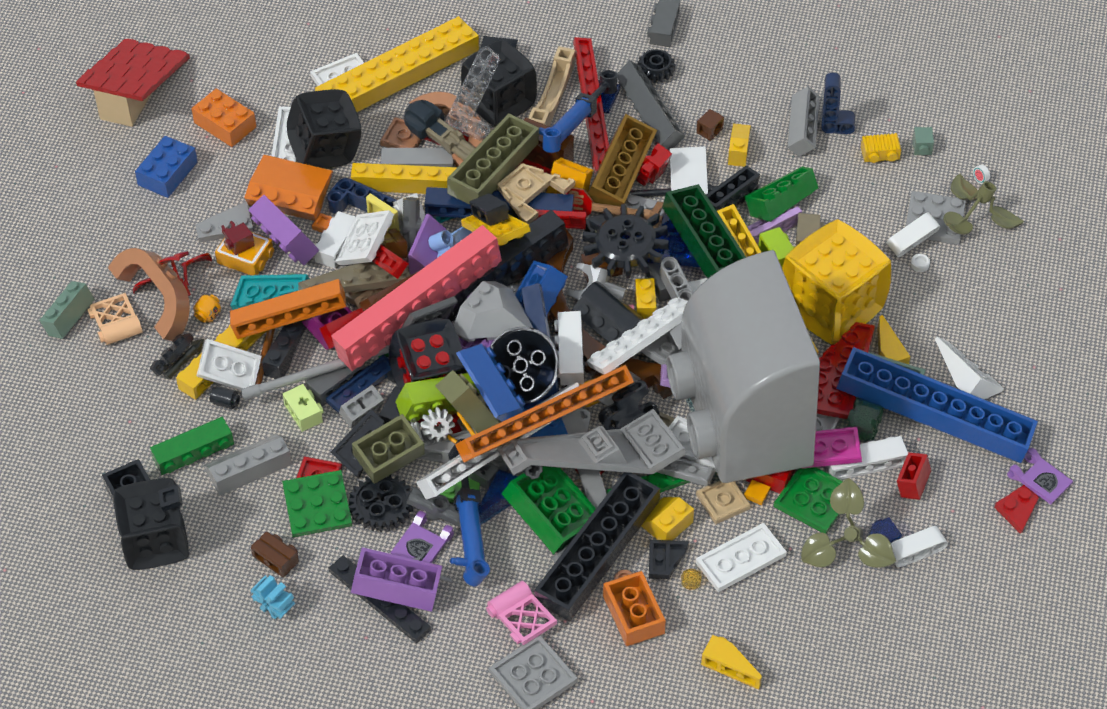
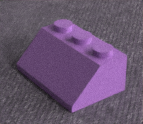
(420, 252)

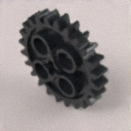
(380, 502)

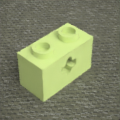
(302, 407)

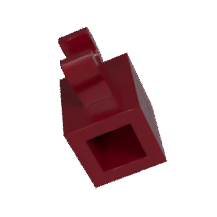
(238, 238)

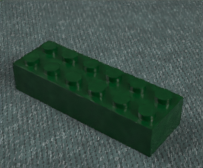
(702, 229)

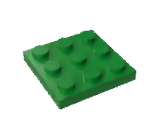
(808, 498)
(317, 503)

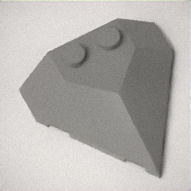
(489, 312)

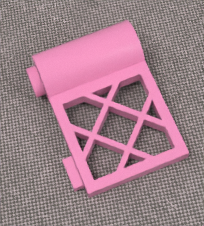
(513, 603)

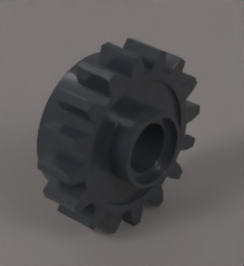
(657, 64)

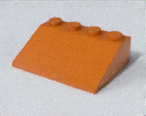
(290, 186)

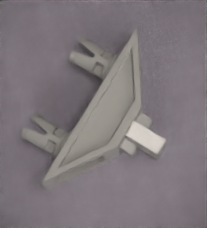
(439, 451)

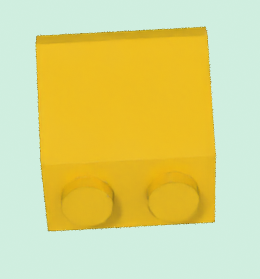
(669, 518)

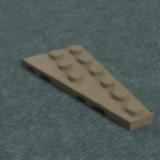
(357, 278)

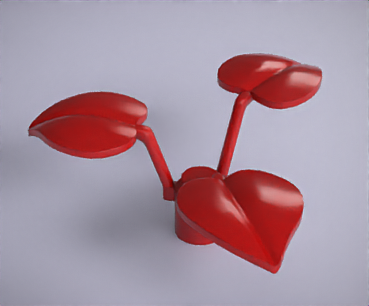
(202, 257)

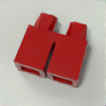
(654, 165)

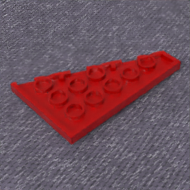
(832, 363)

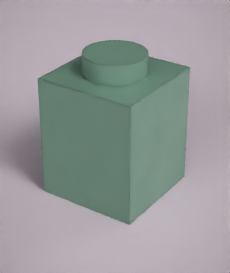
(923, 141)

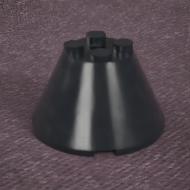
(523, 364)

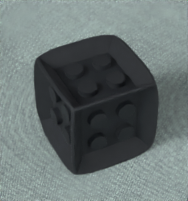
(511, 86)
(324, 128)
(146, 531)

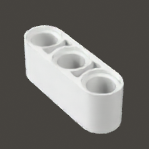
(913, 234)
(918, 546)

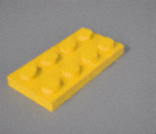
(503, 231)

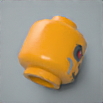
(207, 308)

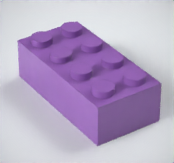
(282, 231)
(396, 579)

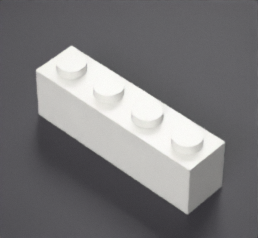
(570, 347)
(876, 457)

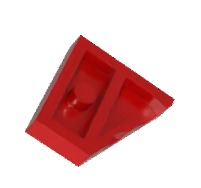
(1017, 507)

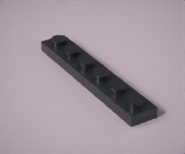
(395, 613)

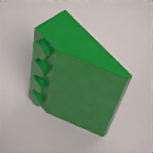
(550, 506)

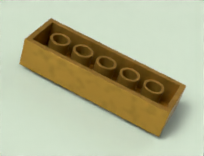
(621, 162)

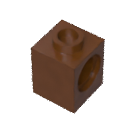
(710, 124)

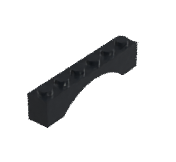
(281, 352)

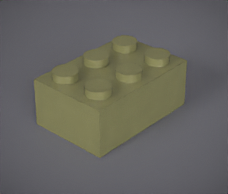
(467, 401)
(388, 448)

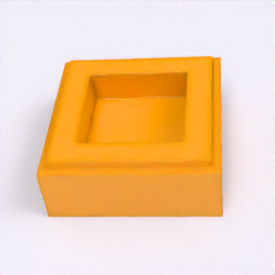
(757, 492)

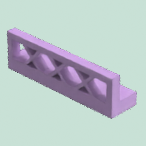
(784, 221)

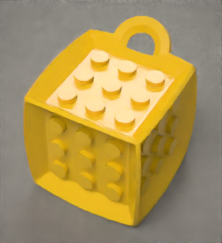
(837, 279)

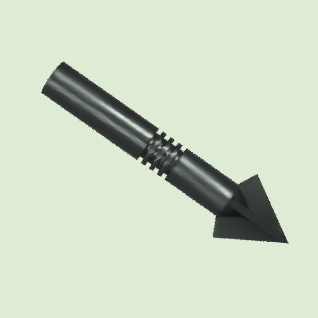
(196, 347)

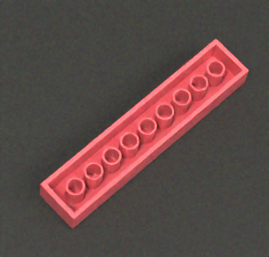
(434, 283)

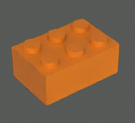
(224, 117)
(634, 608)

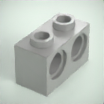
(360, 405)

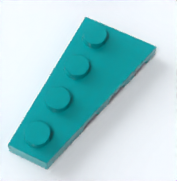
(259, 288)

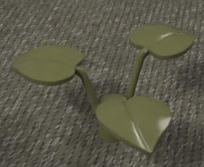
(965, 190)
(876, 549)

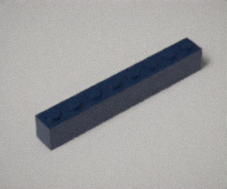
(441, 204)

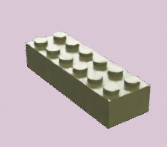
(493, 159)

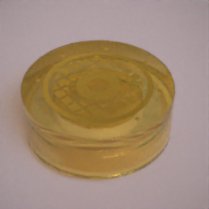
(691, 579)

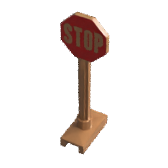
(585, 203)

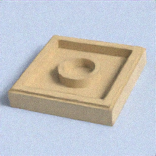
(723, 500)

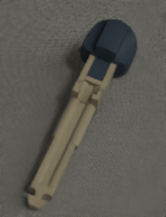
(427, 121)

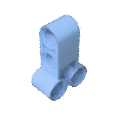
(445, 240)

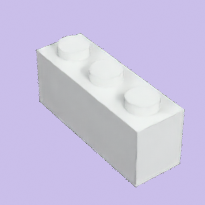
(333, 239)

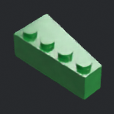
(781, 194)

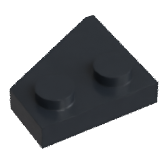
(665, 557)

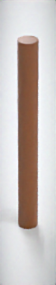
(266, 346)

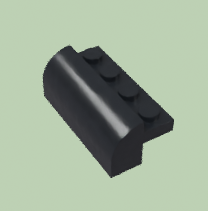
(606, 312)

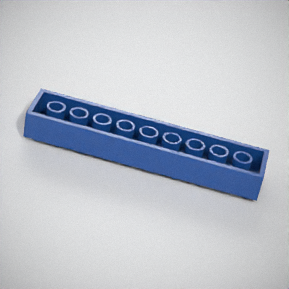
(937, 405)

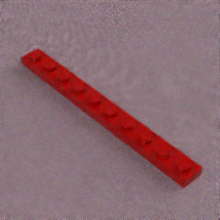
(588, 84)

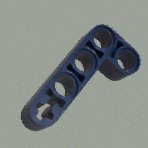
(835, 120)
(353, 193)

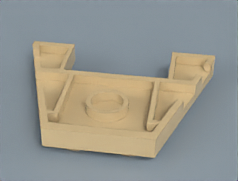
(525, 184)

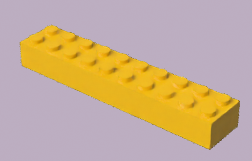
(406, 63)

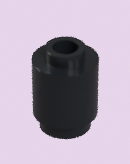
(224, 397)

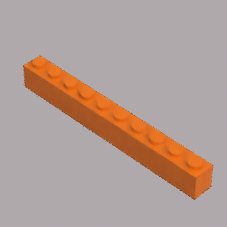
(544, 413)

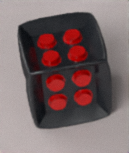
(425, 352)

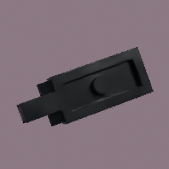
(171, 353)

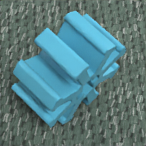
(272, 597)

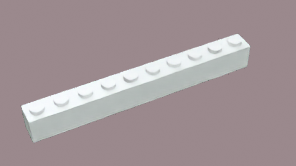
(456, 469)

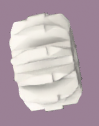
(433, 418)

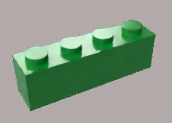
(192, 446)

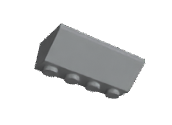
(248, 464)

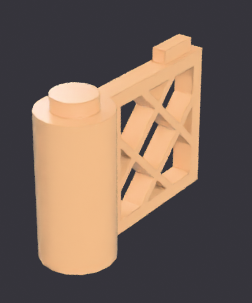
(119, 327)

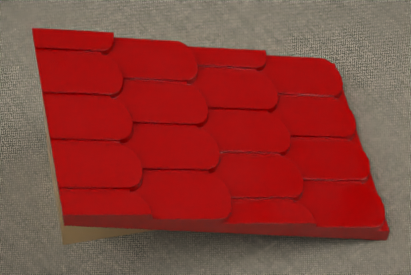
(128, 78)

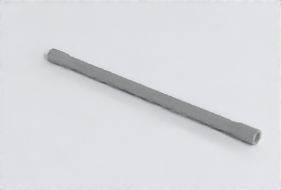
(258, 389)

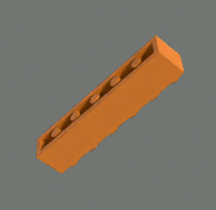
(287, 309)

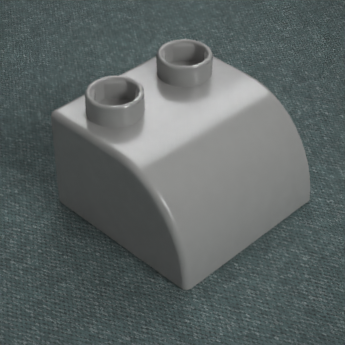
(747, 372)

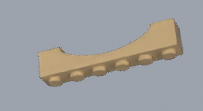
(559, 76)

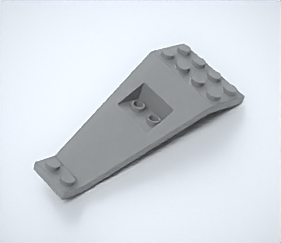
(636, 448)

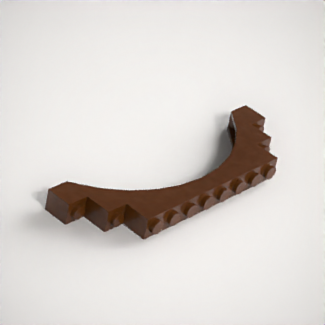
(647, 371)

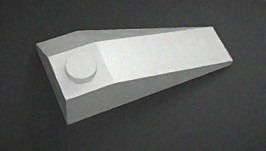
(966, 373)

